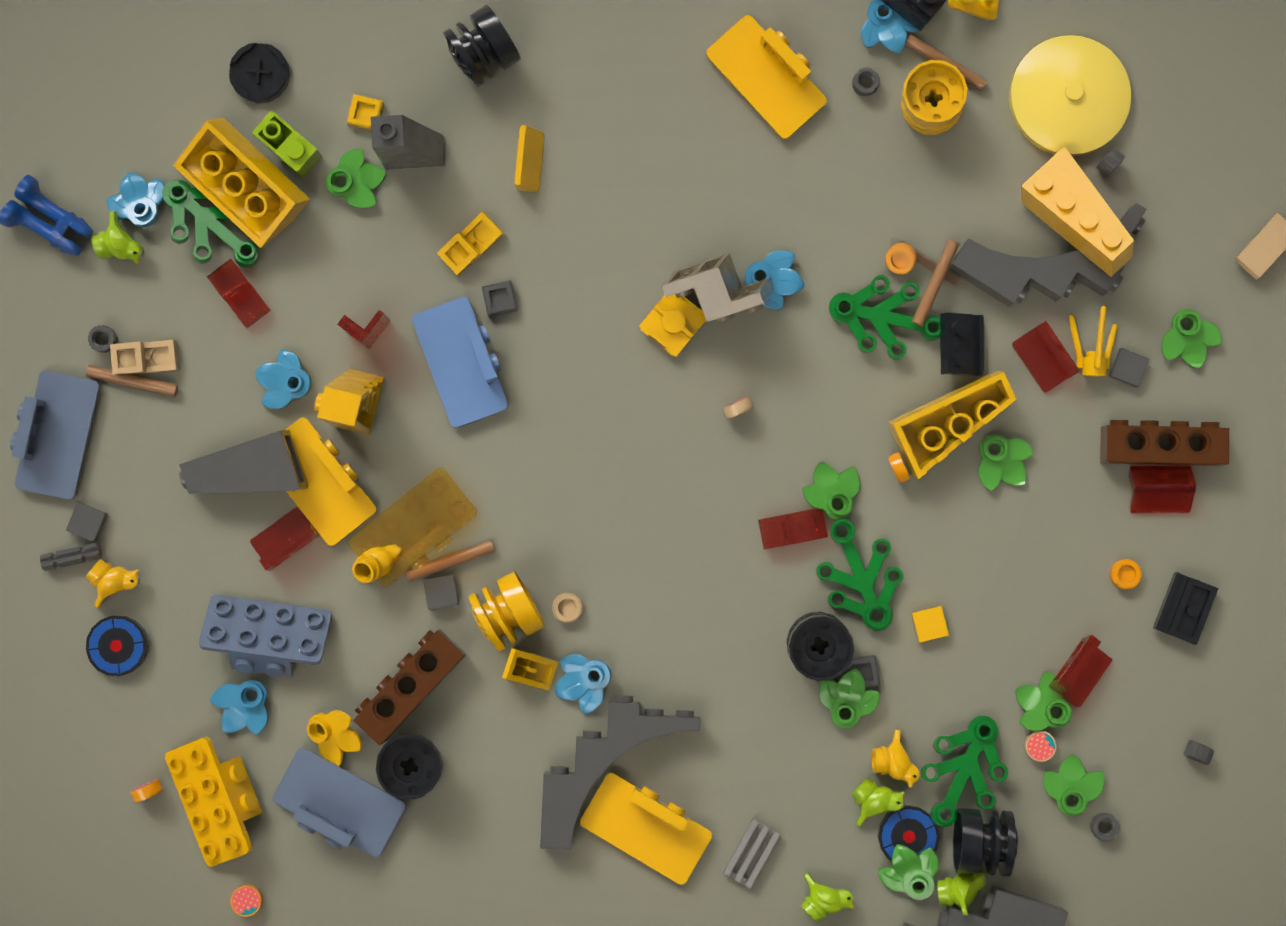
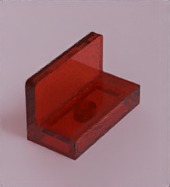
(371, 332)
(1045, 357)
(1161, 489)
(283, 539)
(1081, 671)

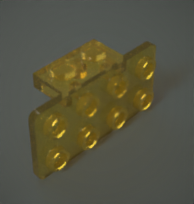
(417, 523)

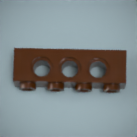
(1212, 452)
(380, 726)

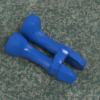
(16, 214)

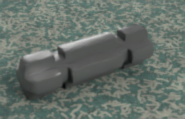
(70, 556)

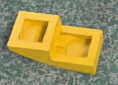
(471, 243)

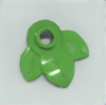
(360, 179)
(1190, 343)
(1006, 464)
(830, 486)
(848, 694)
(1039, 703)
(1073, 781)
(910, 868)

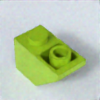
(287, 144)

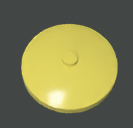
(1070, 95)

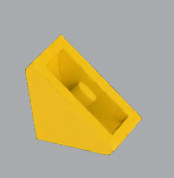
(530, 669)

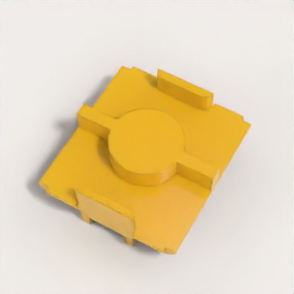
(673, 323)

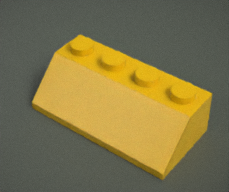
(241, 181)

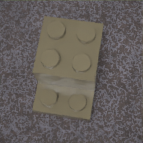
(718, 288)

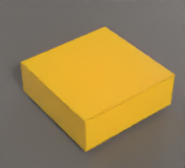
(362, 110)
(929, 624)

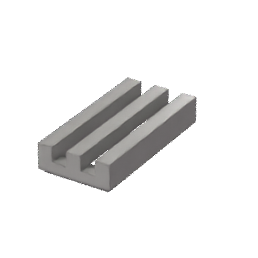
(748, 882)

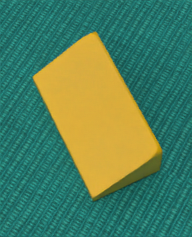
(529, 159)

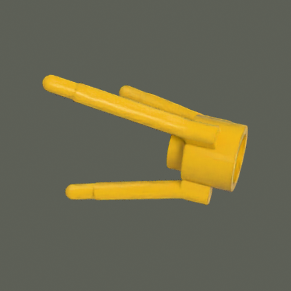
(1096, 361)

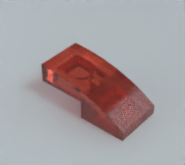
(238, 293)
(792, 528)

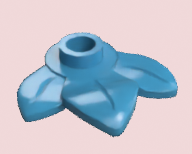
(887, 29)
(135, 196)
(784, 279)
(279, 379)
(579, 684)
(239, 708)

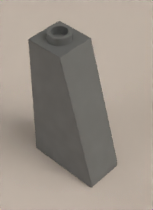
(406, 143)
(252, 466)

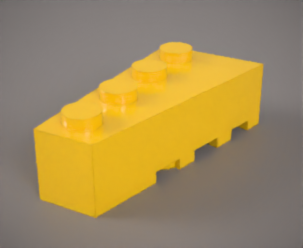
(1077, 212)
(350, 401)
(941, 425)

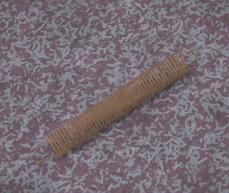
(924, 264)

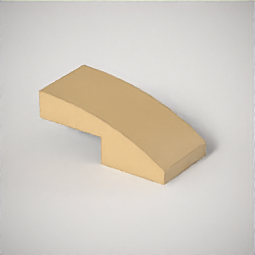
(1264, 247)
(144, 357)

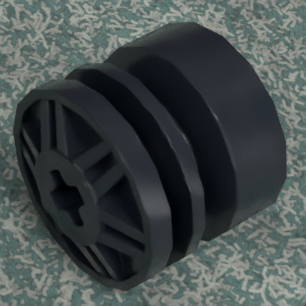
(481, 45)
(835, 654)
(392, 775)
(988, 842)

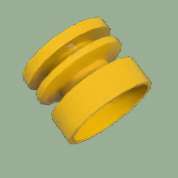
(947, 87)
(506, 611)

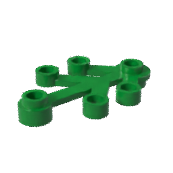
(204, 218)
(880, 316)
(862, 580)
(966, 767)

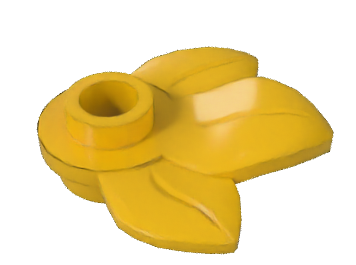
(333, 735)

